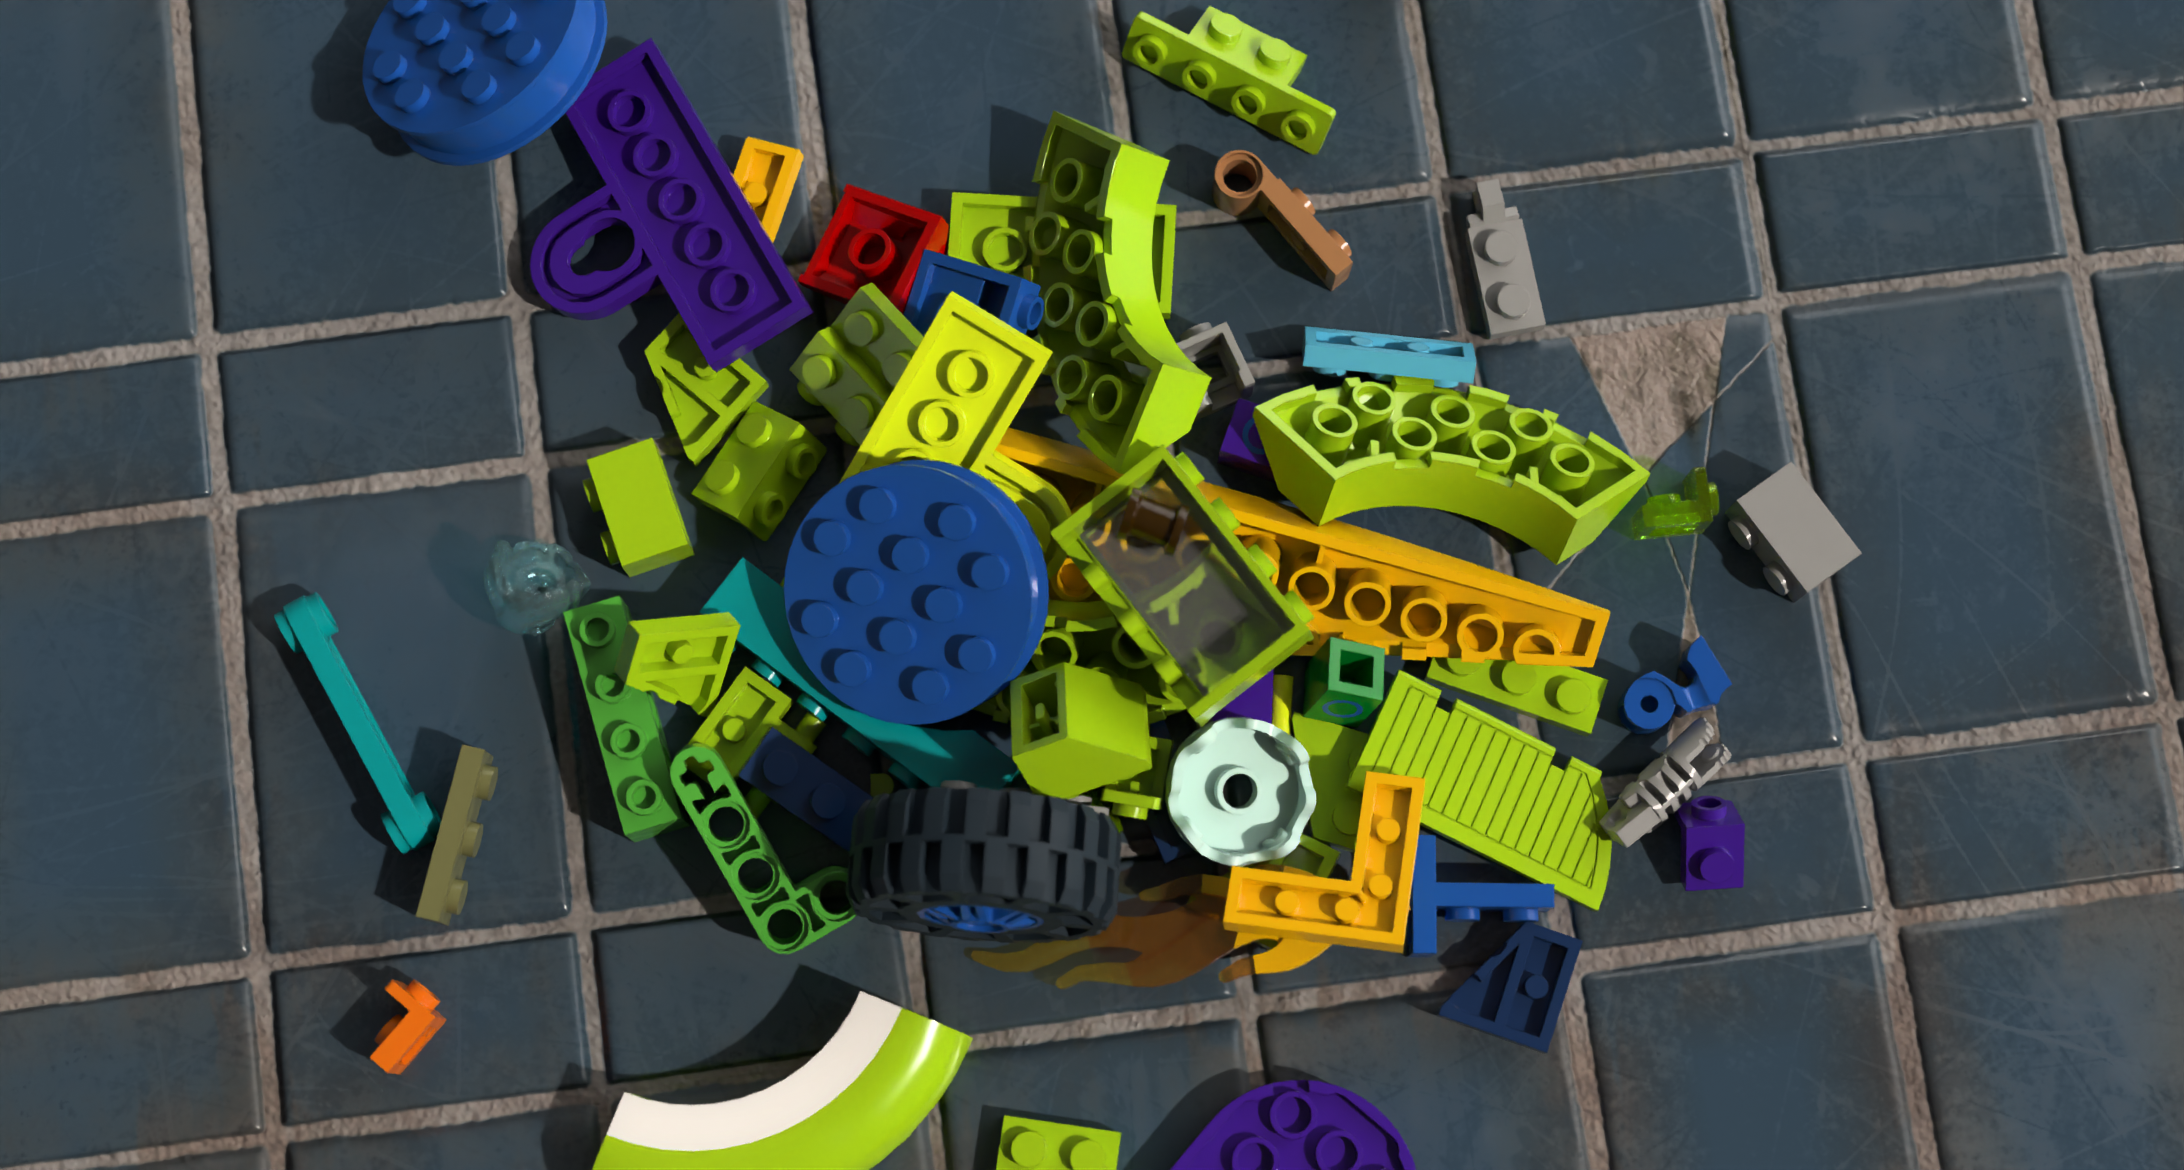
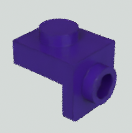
(1711, 844)

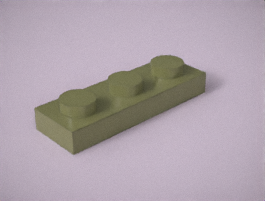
(457, 836)

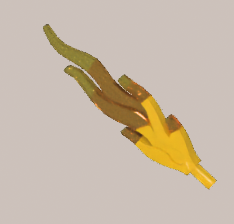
(1171, 942)

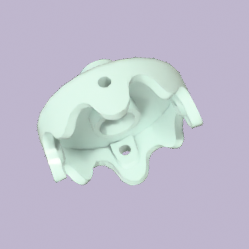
(1280, 798)

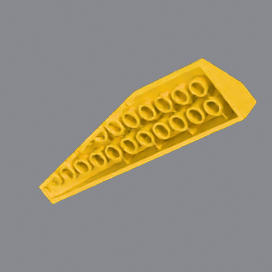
(1357, 579)

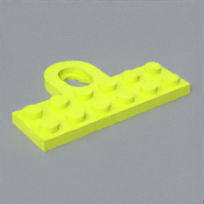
(958, 406)

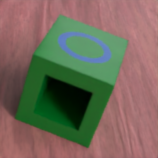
(1344, 682)

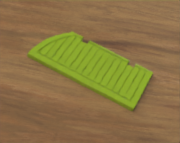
(1493, 789)

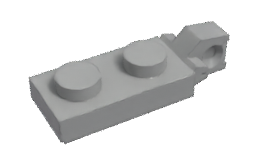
(1502, 265)

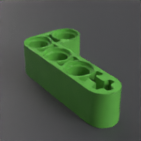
(753, 843)

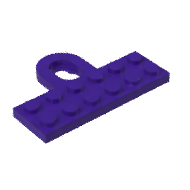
(683, 211)

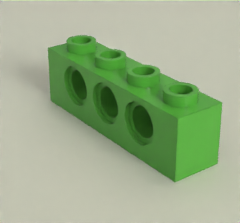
(625, 724)

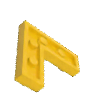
(1353, 913)

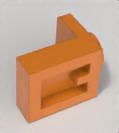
(405, 1037)

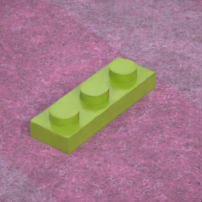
(1542, 692)

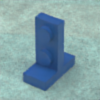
(1463, 901)

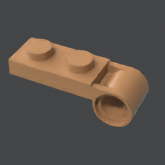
(1287, 211)

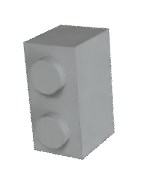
(1791, 533)

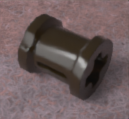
(1153, 522)

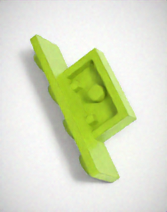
(1235, 71)

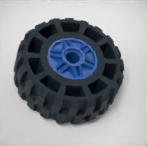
(984, 865)

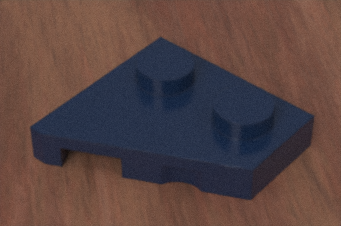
(1518, 988)

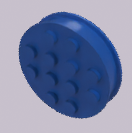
(479, 73)
(916, 591)

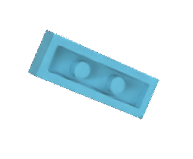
(1387, 356)

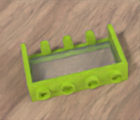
(1198, 616)

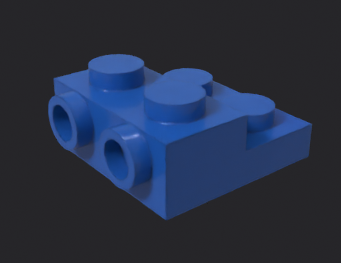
(998, 293)

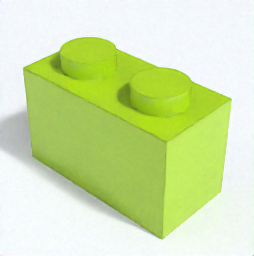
(638, 508)

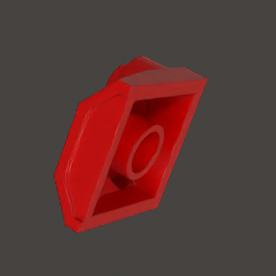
(873, 243)

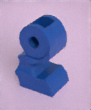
(1654, 698)

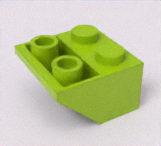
(1077, 730)

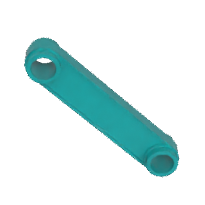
(308, 628)

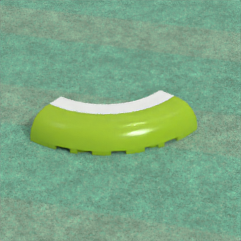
(831, 1114)

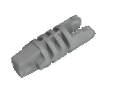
(1665, 784)

